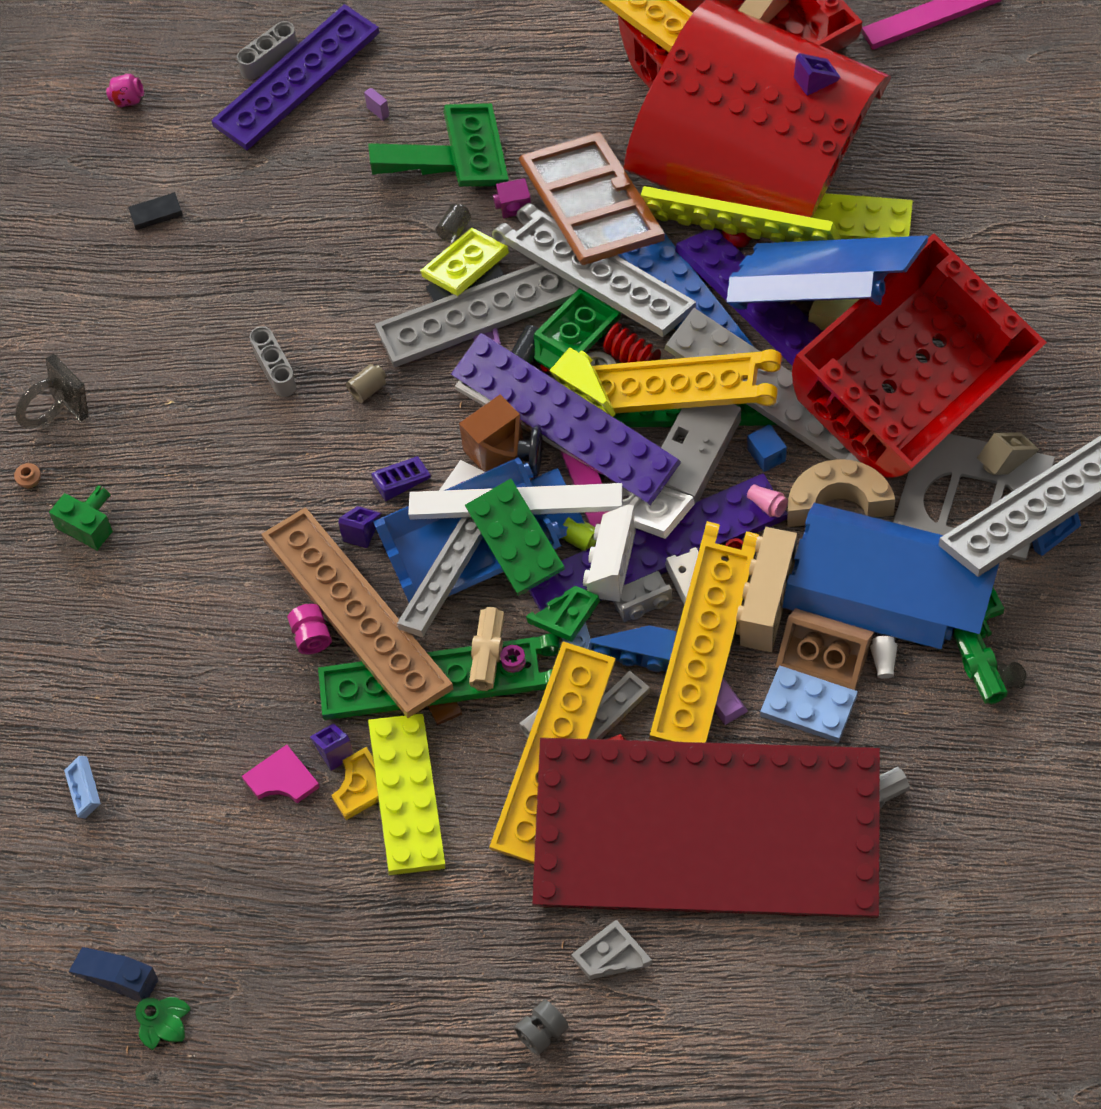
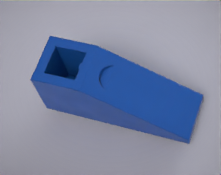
(641, 646)

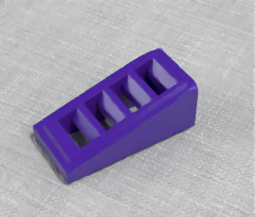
(397, 487)

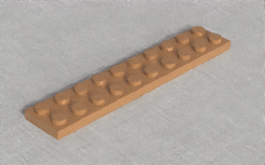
(357, 612)

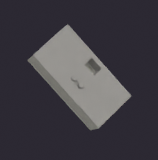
(699, 443)

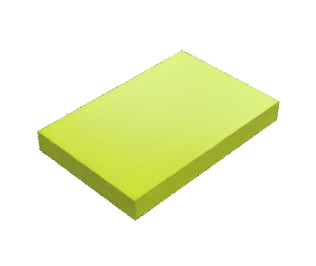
(464, 261)

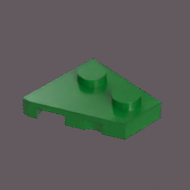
(566, 614)

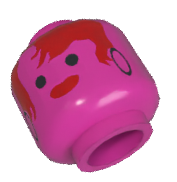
(125, 90)

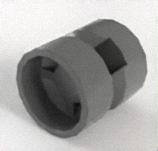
(549, 1021)

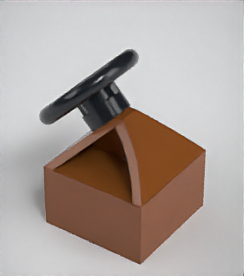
(495, 437)

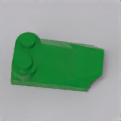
(575, 326)

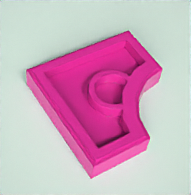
(281, 775)

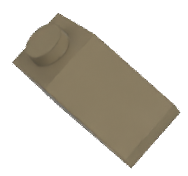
(1006, 452)

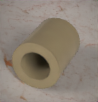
(366, 382)

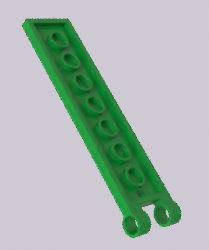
(354, 691)

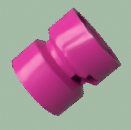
(310, 629)

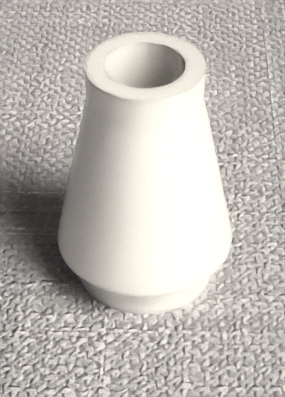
(884, 655)

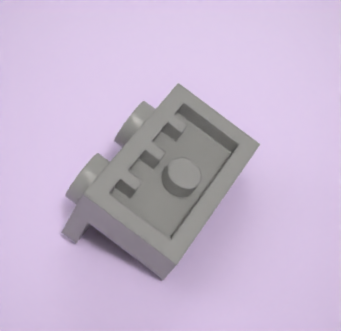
(643, 596)

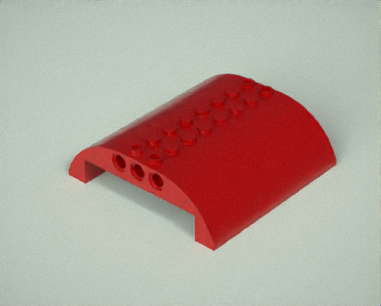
(737, 123)

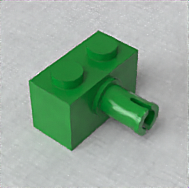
(83, 519)

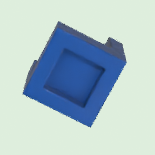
(766, 448)

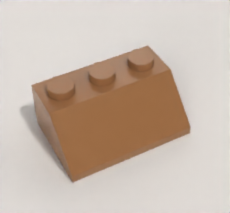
(824, 648)

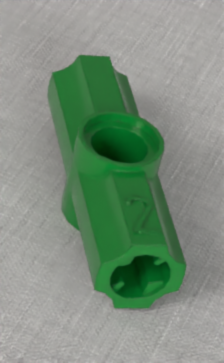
(980, 666)

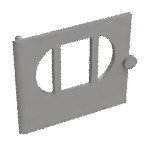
(958, 458)

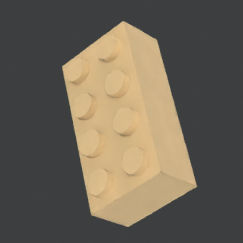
(765, 592)

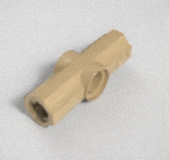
(486, 649)

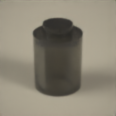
(453, 223)

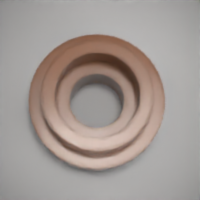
(27, 481)

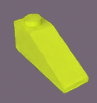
(578, 375)

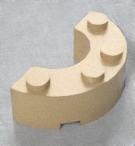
(840, 481)

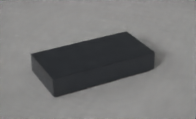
(155, 211)

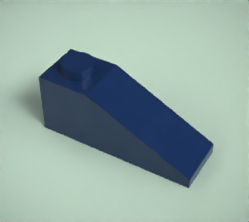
(115, 973)

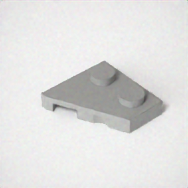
(610, 953)

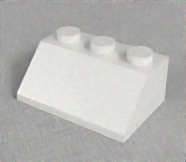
(611, 554)

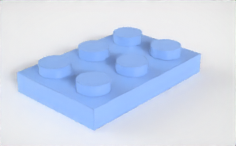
(808, 704)

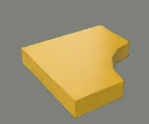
(359, 786)

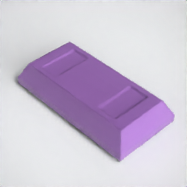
(728, 705)

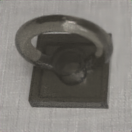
(63, 387)

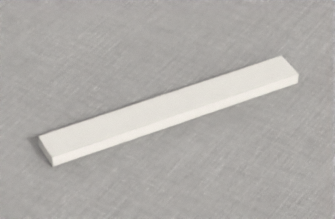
(539, 500)

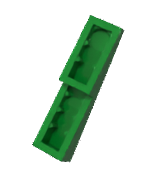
(404, 157)

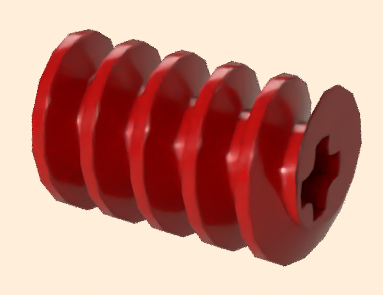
(626, 348)

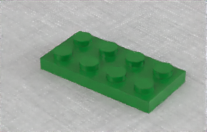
(475, 144)
(514, 537)

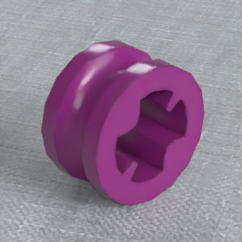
(517, 652)

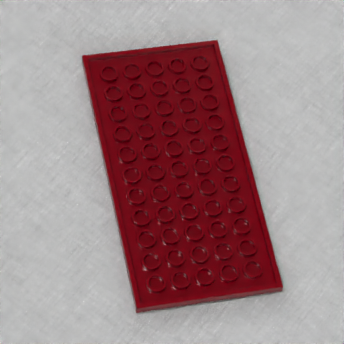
(707, 827)

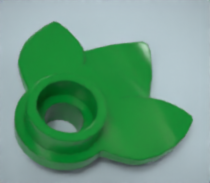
(164, 1024)

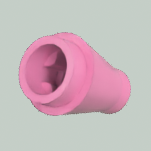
(770, 501)

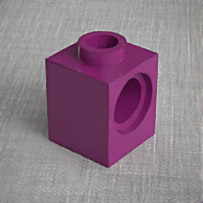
(511, 197)

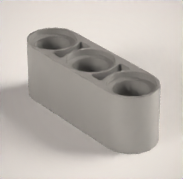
(266, 50)
(277, 370)

